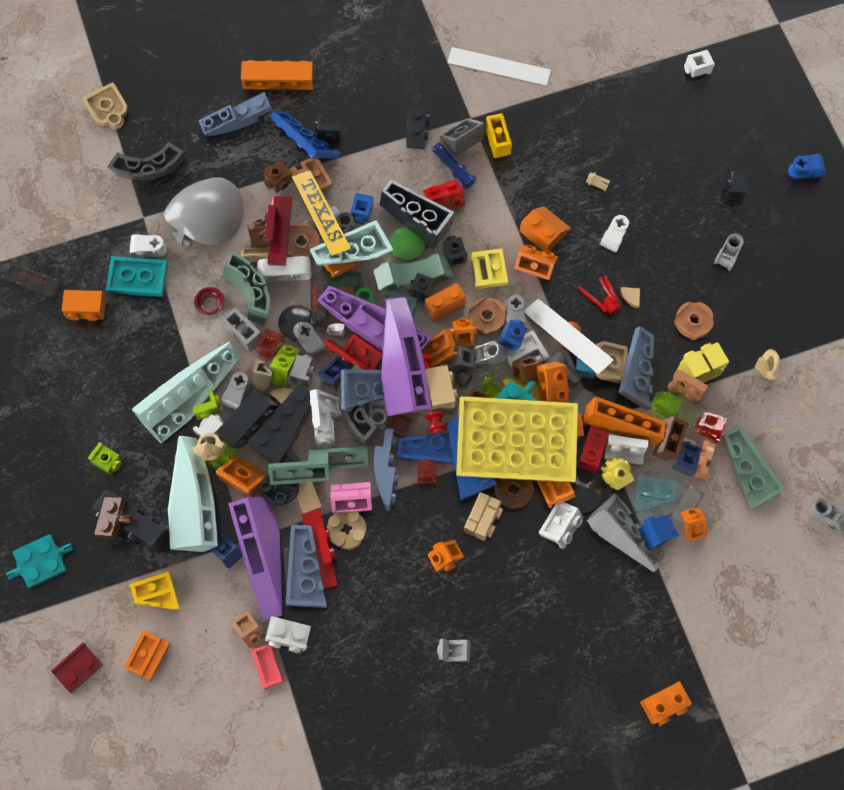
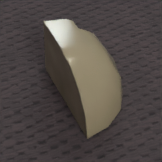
(260, 376)

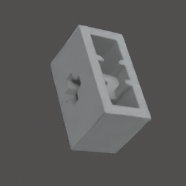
(241, 329)

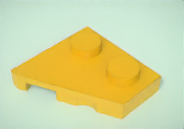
(156, 592)

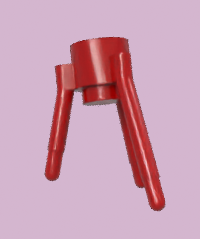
(611, 302)

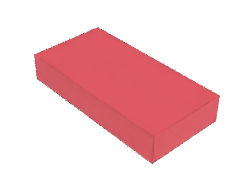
(267, 666)

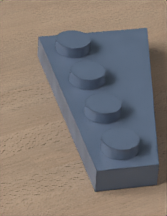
(638, 369)
(360, 387)
(304, 577)

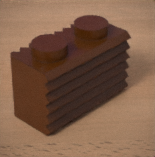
(674, 434)

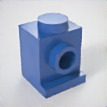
(362, 208)
(509, 338)

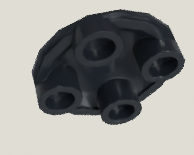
(292, 316)
(279, 494)
(586, 494)

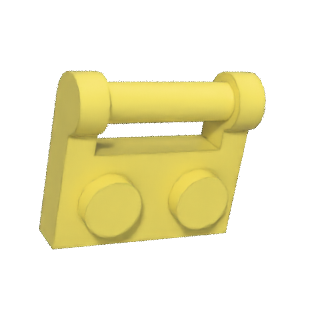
(495, 268)

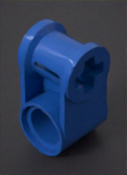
(807, 166)

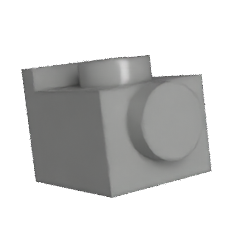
(302, 370)

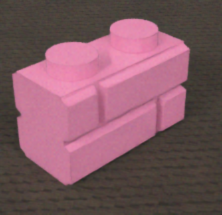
(351, 497)

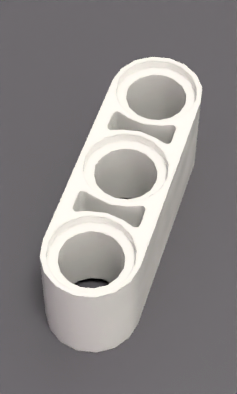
(296, 269)

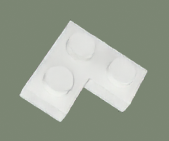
(323, 407)

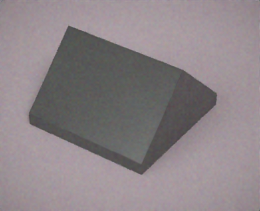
(463, 136)

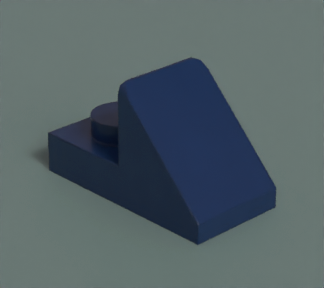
(331, 372)
(688, 459)
(226, 551)

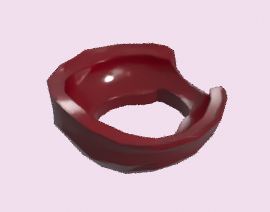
(206, 293)

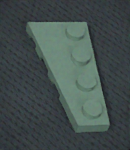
(752, 470)

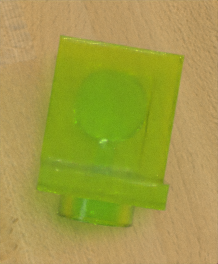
(489, 387)

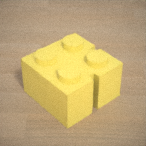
(705, 363)

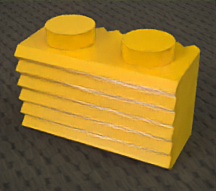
(498, 135)

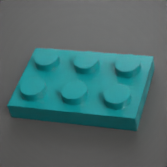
(136, 276)

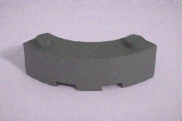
(147, 168)
(359, 423)

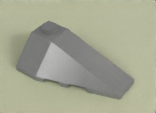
(616, 527)

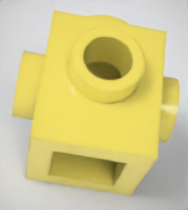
(617, 473)

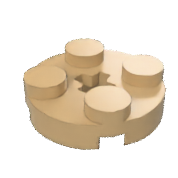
(356, 535)

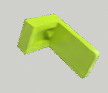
(282, 364)

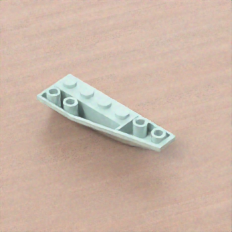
(174, 401)
(191, 502)

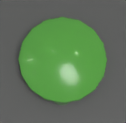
(406, 244)

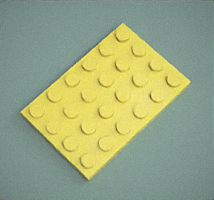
(517, 439)

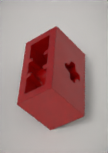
(593, 449)

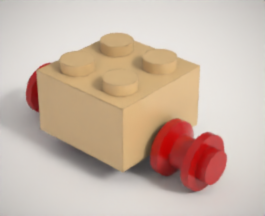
(442, 394)

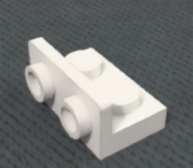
(626, 448)
(561, 524)
(287, 634)

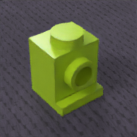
(100, 453)

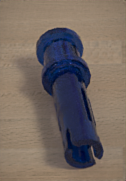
(458, 171)

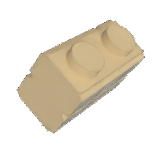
(482, 517)

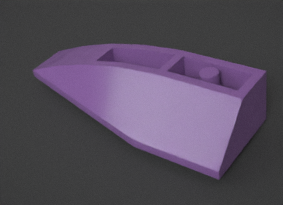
(361, 317)
(402, 362)
(261, 551)

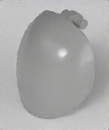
(205, 212)

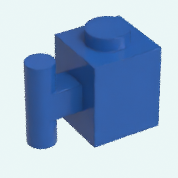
(658, 531)

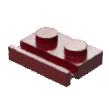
(77, 668)

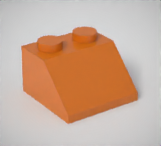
(543, 228)

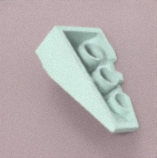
(365, 244)

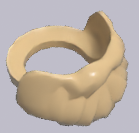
(768, 365)
(209, 451)

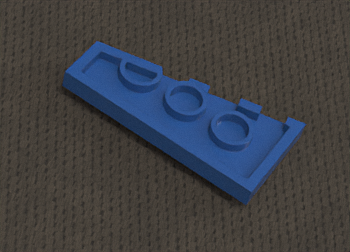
(303, 137)
(426, 447)
(467, 485)

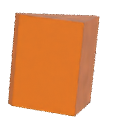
(241, 476)

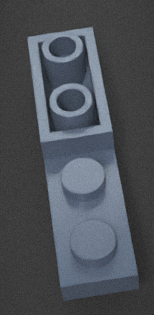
(234, 118)
(386, 476)

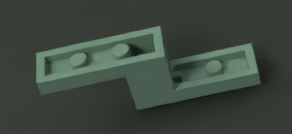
(318, 465)

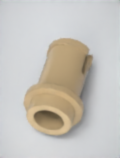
(597, 181)

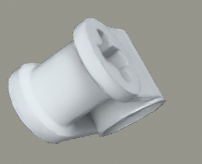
(615, 234)
(146, 246)

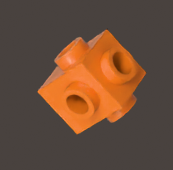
(463, 332)
(445, 555)

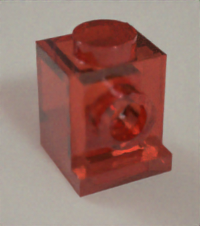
(269, 338)
(711, 426)
(427, 471)

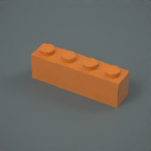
(277, 75)
(624, 421)

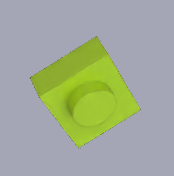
(209, 408)

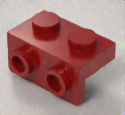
(447, 194)

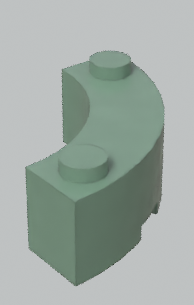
(401, 276)
(252, 285)

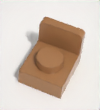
(248, 629)

